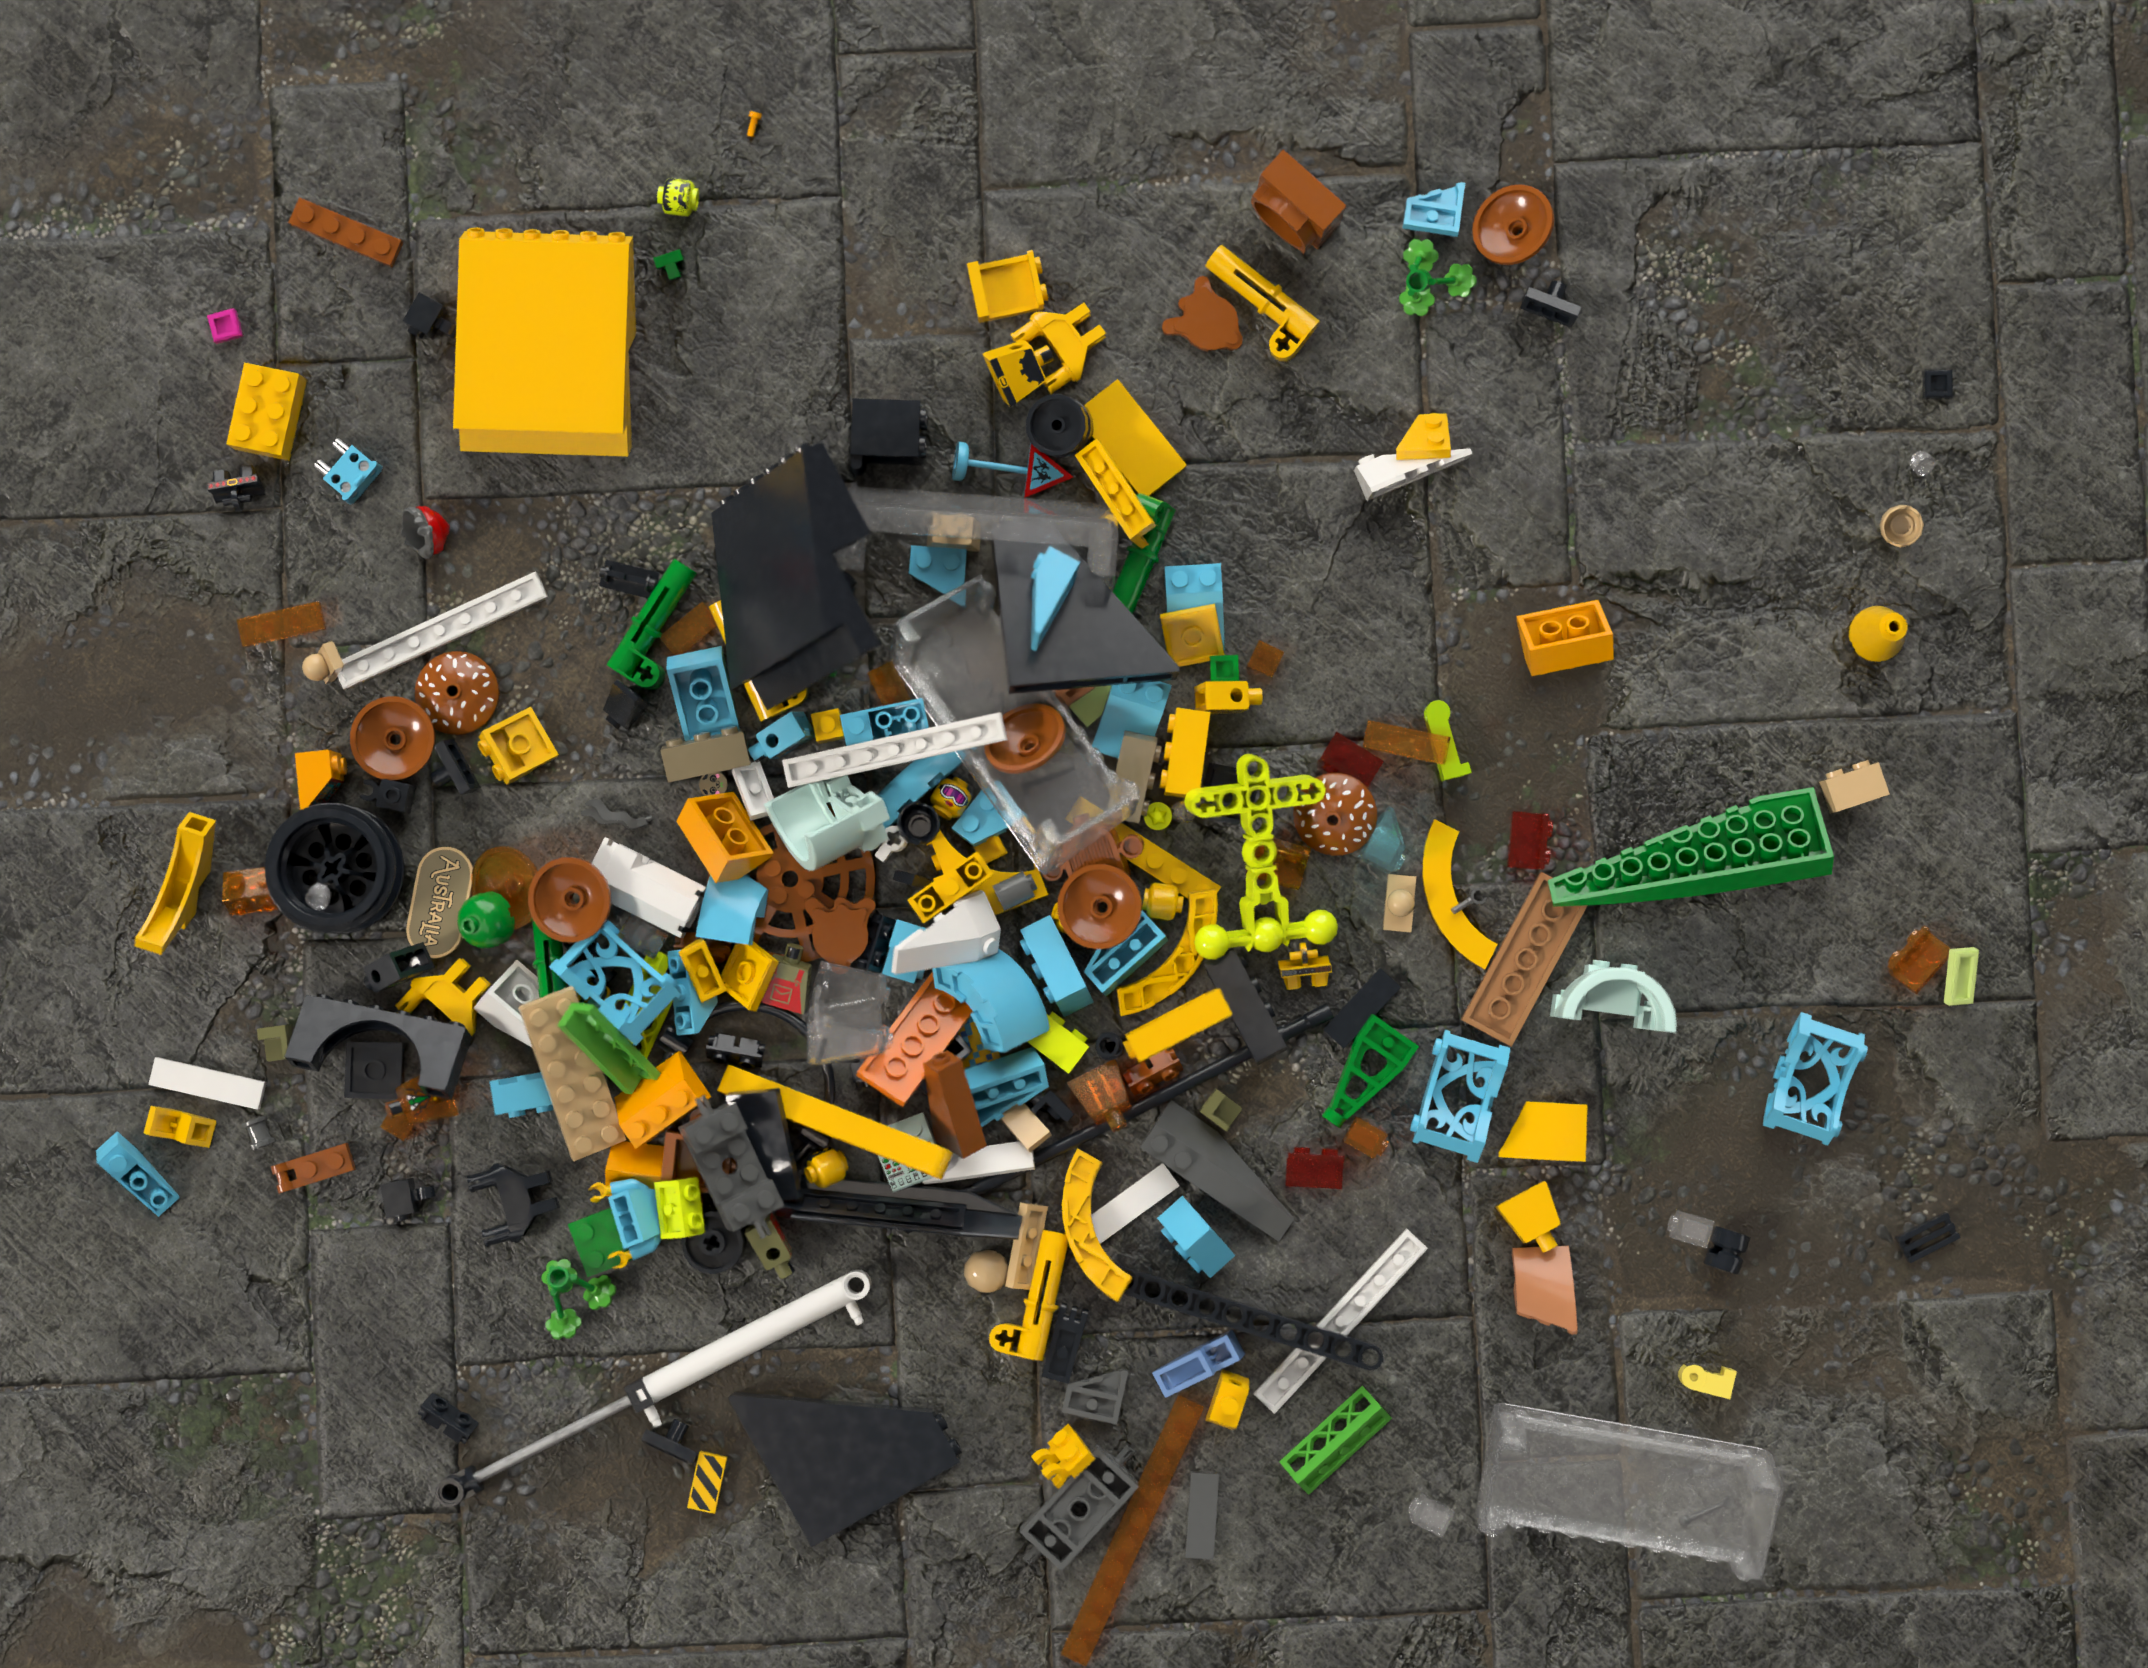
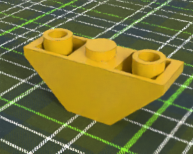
(950, 887)

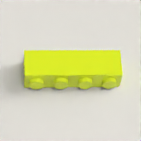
(1060, 1044)

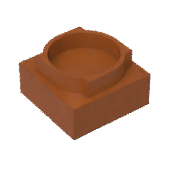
(1296, 204)

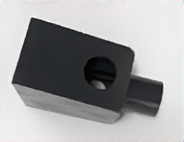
(385, 971)

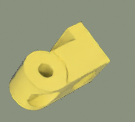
(1706, 1381)

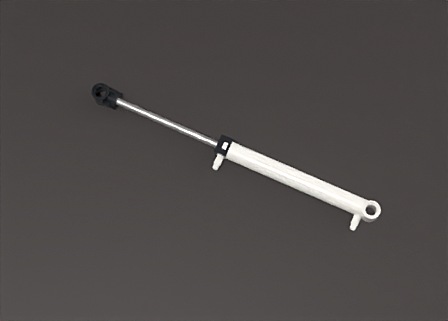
(682, 1373)

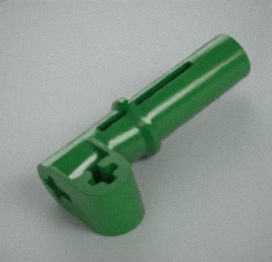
(1140, 561)
(647, 627)
(542, 962)

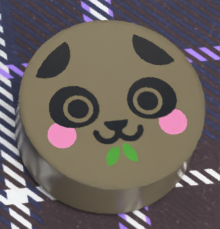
(713, 784)

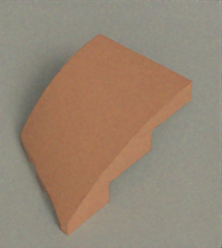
(1545, 1286)

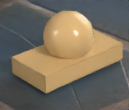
(324, 664)
(1399, 903)

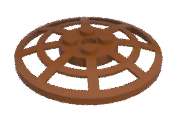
(809, 885)

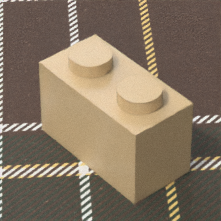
(1854, 787)

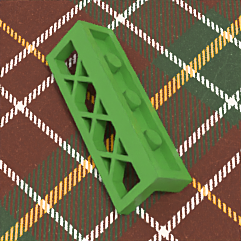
(606, 1046)
(1323, 1462)

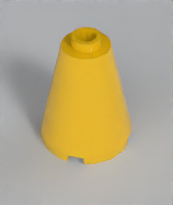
(1877, 633)

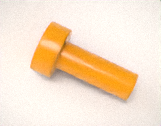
(754, 119)

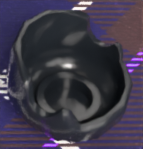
(918, 823)

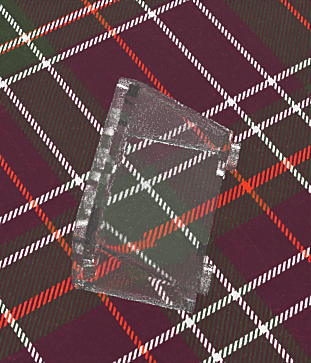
(846, 1015)

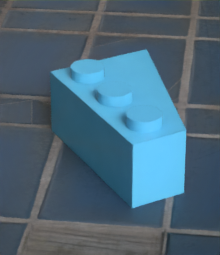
(1113, 965)
(1056, 966)
(1005, 1083)
(520, 1093)

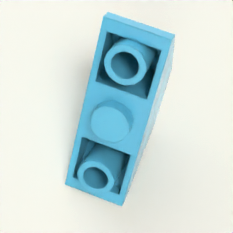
(688, 1009)

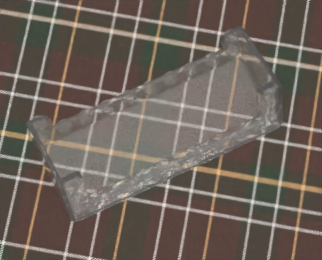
(987, 519)
(957, 665)
(1629, 1487)

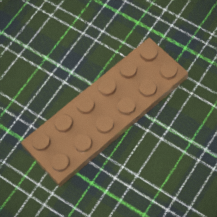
(1522, 964)

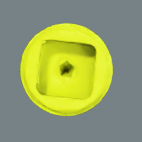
(1158, 816)

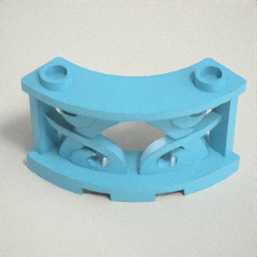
(625, 1020)
(1799, 1041)
(1489, 1070)

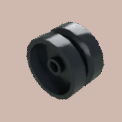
(1075, 421)
(711, 1258)

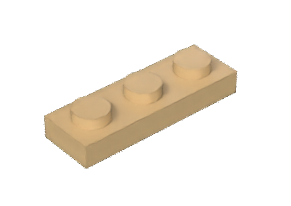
(1026, 1247)

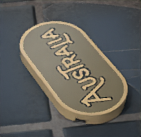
(438, 894)

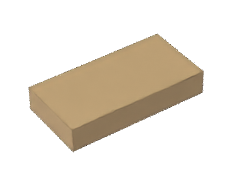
(1025, 1126)

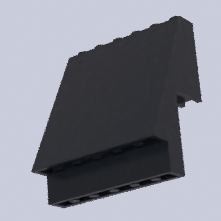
(779, 584)

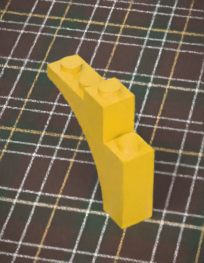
(948, 857)
(179, 891)

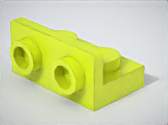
(679, 1208)

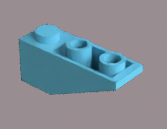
(135, 1173)

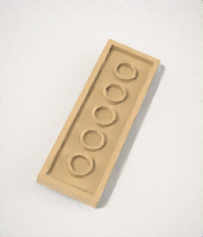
(571, 1078)

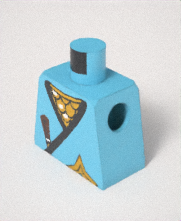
(791, 731)

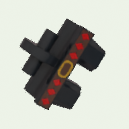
(236, 490)

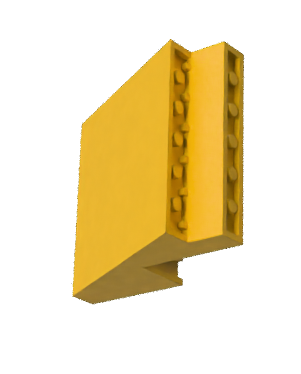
(544, 342)

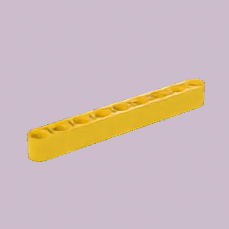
(846, 1125)

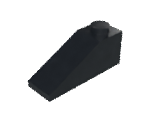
(623, 706)

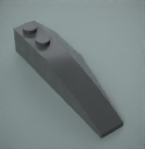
(1213, 1166)

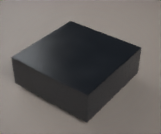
(1937, 384)
(911, 879)

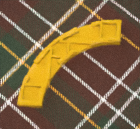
(1441, 896)
(1179, 965)
(1080, 1229)

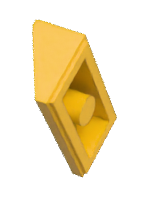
(702, 970)

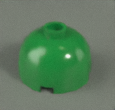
(485, 920)

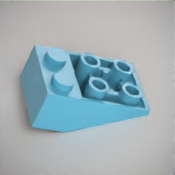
(884, 721)

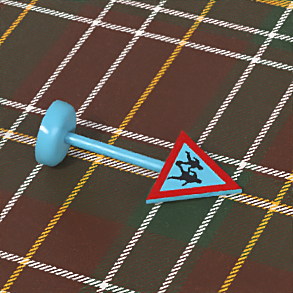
(1041, 470)

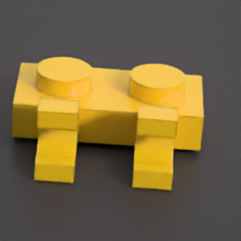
(1069, 1450)

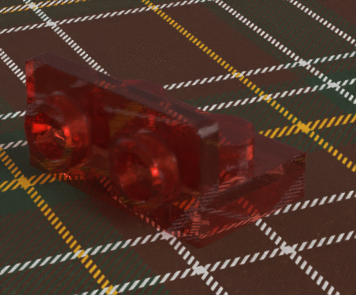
(1350, 759)
(1529, 840)
(1314, 1169)

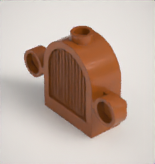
(1105, 850)
(679, 1162)

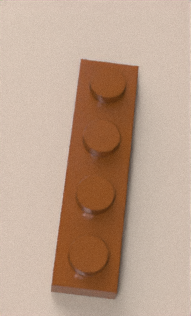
(345, 232)

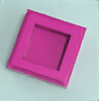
(225, 326)

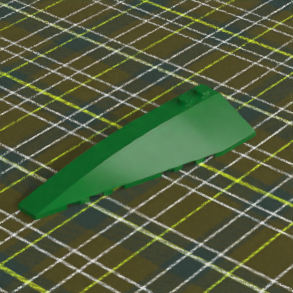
(1744, 848)

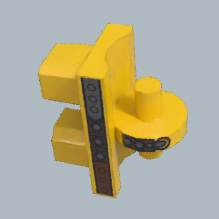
(1305, 963)

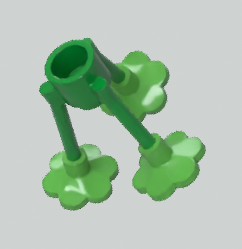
(1420, 260)
(560, 1279)

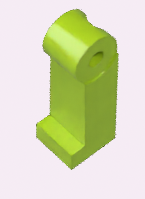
(1436, 720)

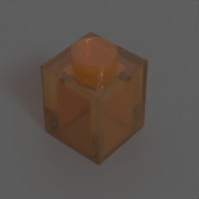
(1366, 1138)

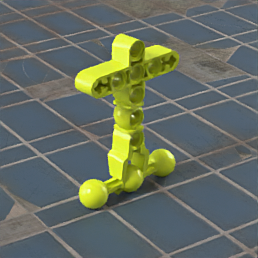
(1265, 933)

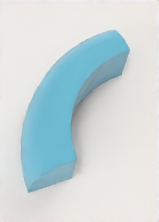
(916, 782)

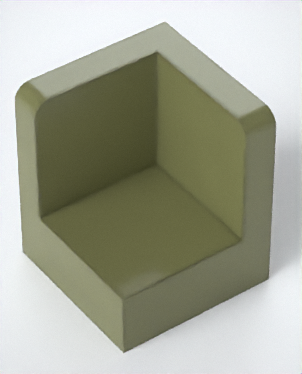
(275, 1040)
(1220, 1109)

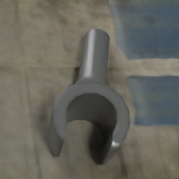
(1468, 902)

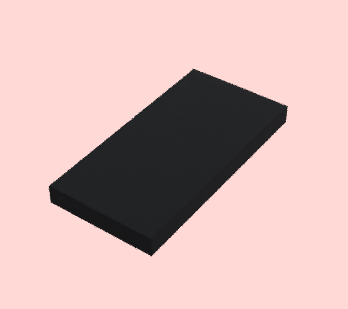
(769, 1137)

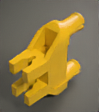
(1064, 340)
(447, 995)

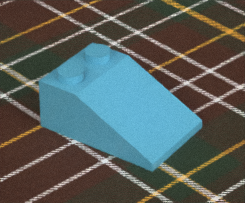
(1053, 580)
(1194, 587)
(702, 692)
(1133, 709)

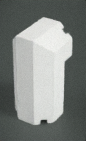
(649, 888)

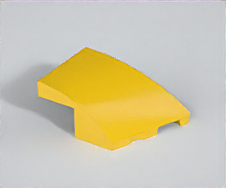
(1548, 1132)

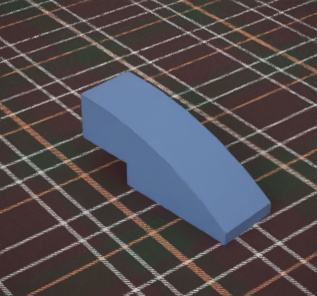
(1199, 1363)

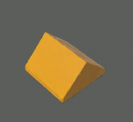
(631, 1163)

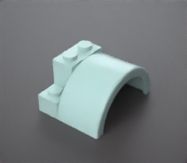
(812, 830)
(1616, 993)

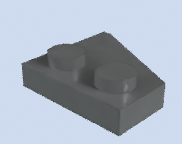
(1096, 1396)

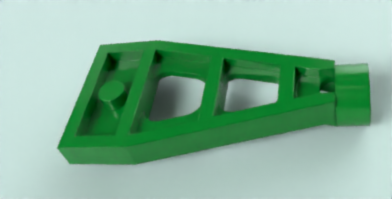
(1387, 1042)

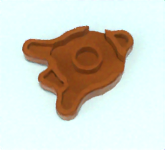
(1207, 320)
(840, 931)

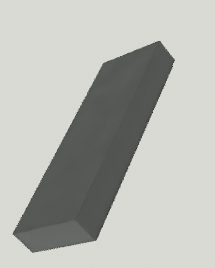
(1202, 1515)

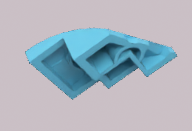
(731, 910)

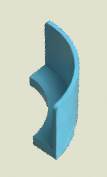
(1001, 999)

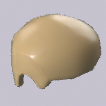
(1901, 525)
(986, 1271)

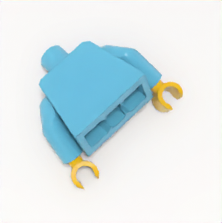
(635, 1217)

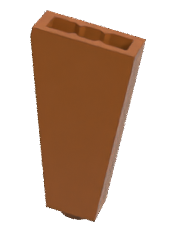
(952, 1105)

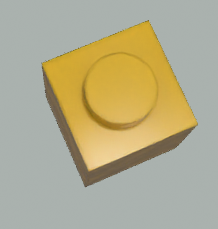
(827, 726)

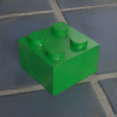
(596, 1239)

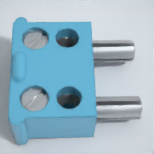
(353, 475)

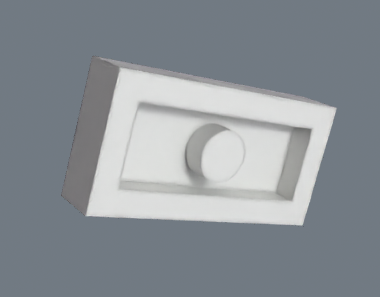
(753, 789)

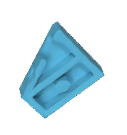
(1435, 212)
(938, 567)
(979, 821)

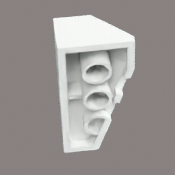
(1387, 474)
(959, 937)
(504, 997)

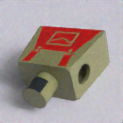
(790, 981)
(772, 1259)

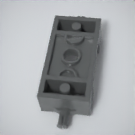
(746, 1193)
(1101, 1486)

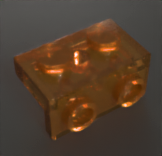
(1289, 863)
(246, 892)
(1918, 959)

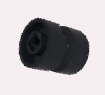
(1727, 1250)

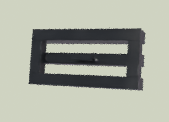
(1949, 1226)

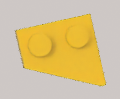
(1426, 438)

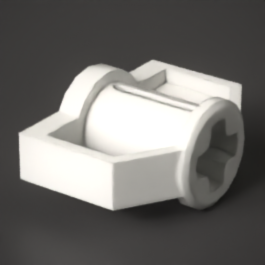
(894, 844)

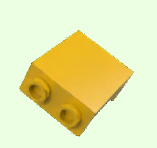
(1007, 287)

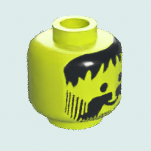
(678, 197)

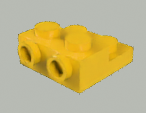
(516, 746)

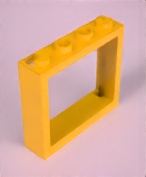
(1176, 1025)

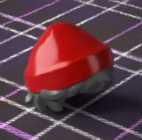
(424, 530)

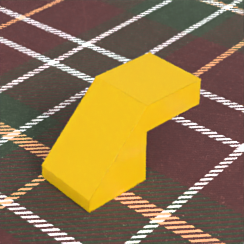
(180, 1126)

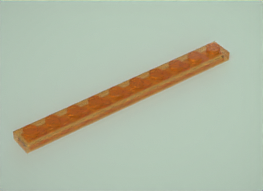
(1132, 1530)

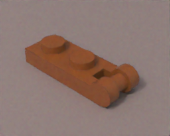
(314, 1167)

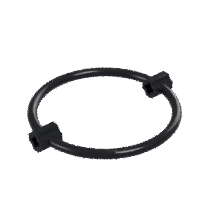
(812, 1139)

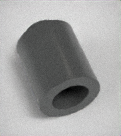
(1015, 890)

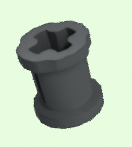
(258, 1132)

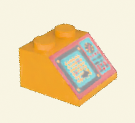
(319, 776)

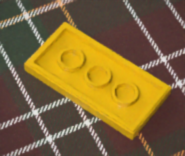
(1133, 440)

